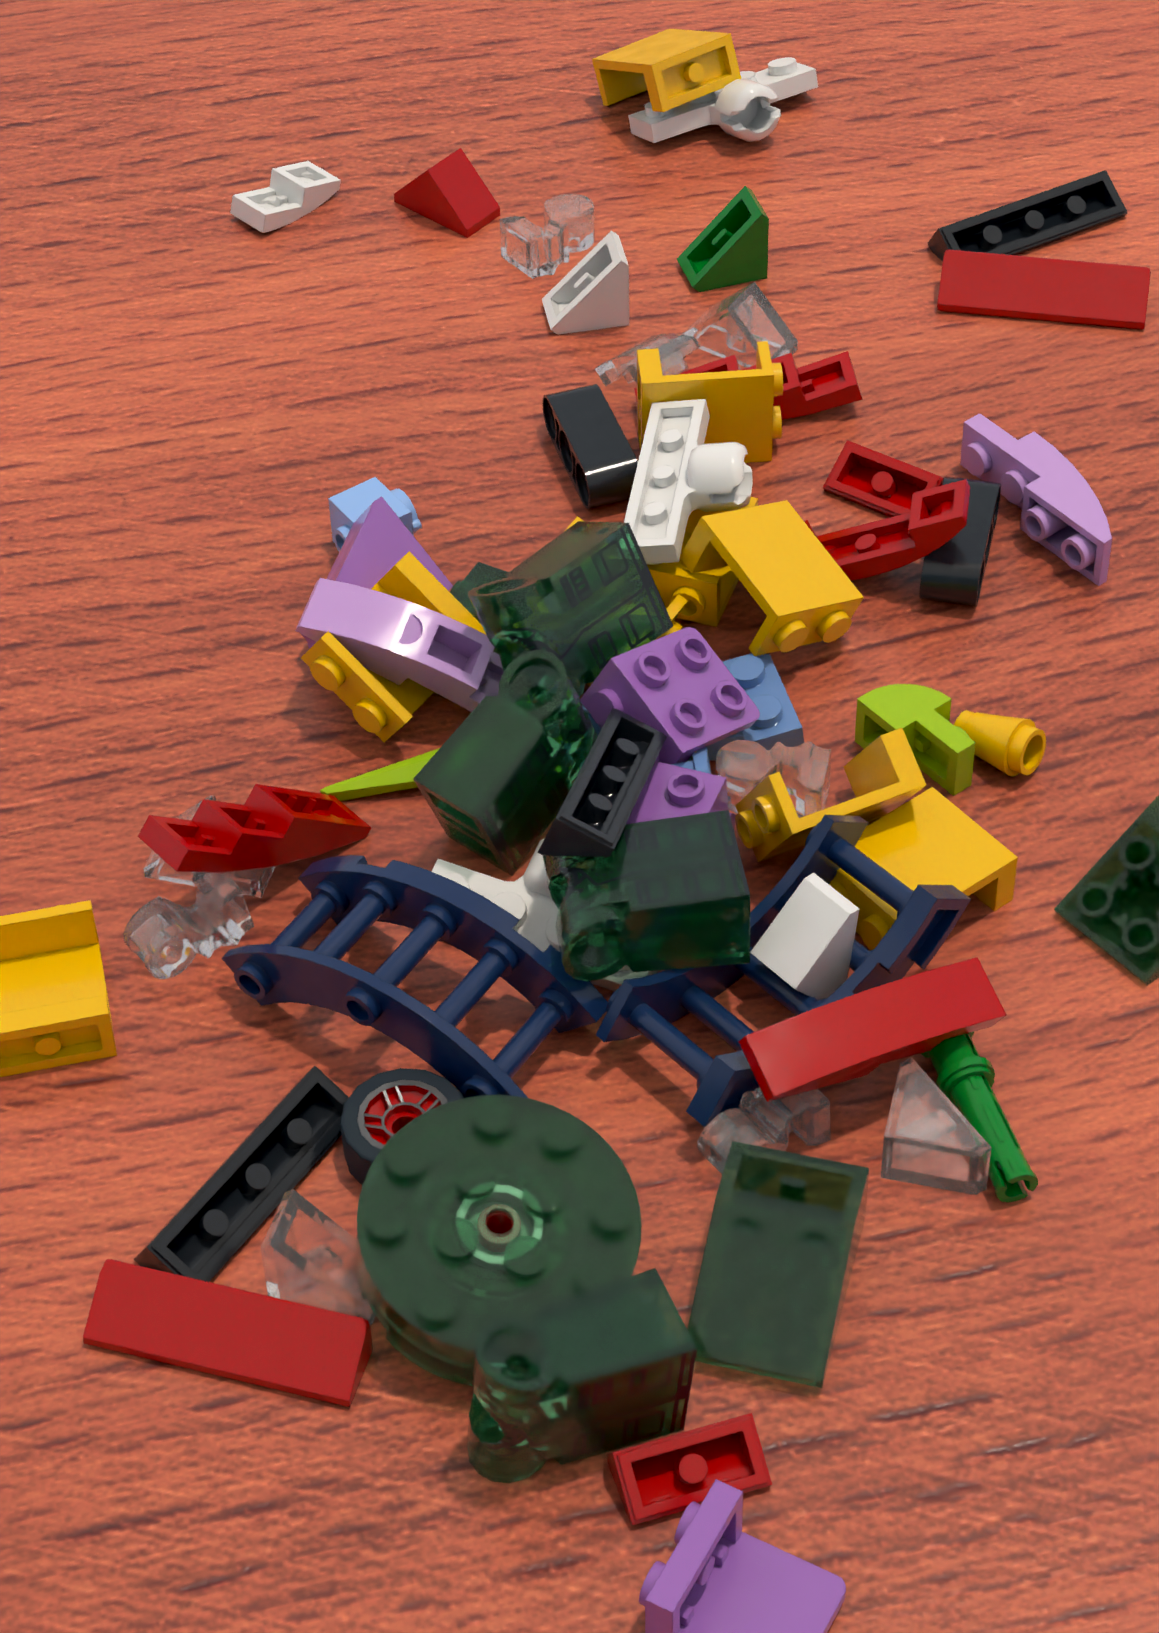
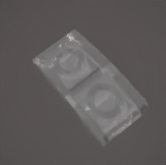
(672, 352)

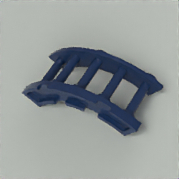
(436, 911)
(657, 1000)

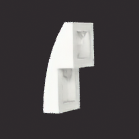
(291, 195)

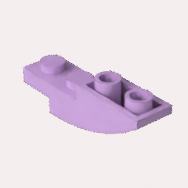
(1053, 495)
(405, 641)

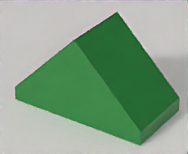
(730, 247)

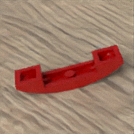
(902, 539)

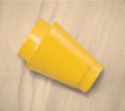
(1005, 741)

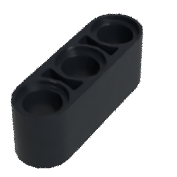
(590, 445)
(958, 567)

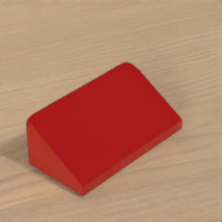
(877, 480)
(681, 1468)

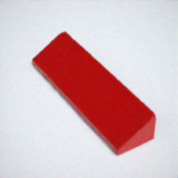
(1044, 289)
(229, 1332)

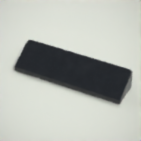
(1034, 219)
(605, 789)
(250, 1182)

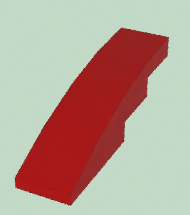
(805, 388)
(263, 833)
(870, 1029)

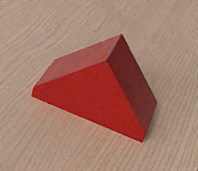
(451, 196)

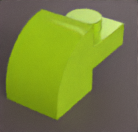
(924, 714)

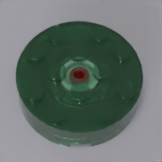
(487, 1220)

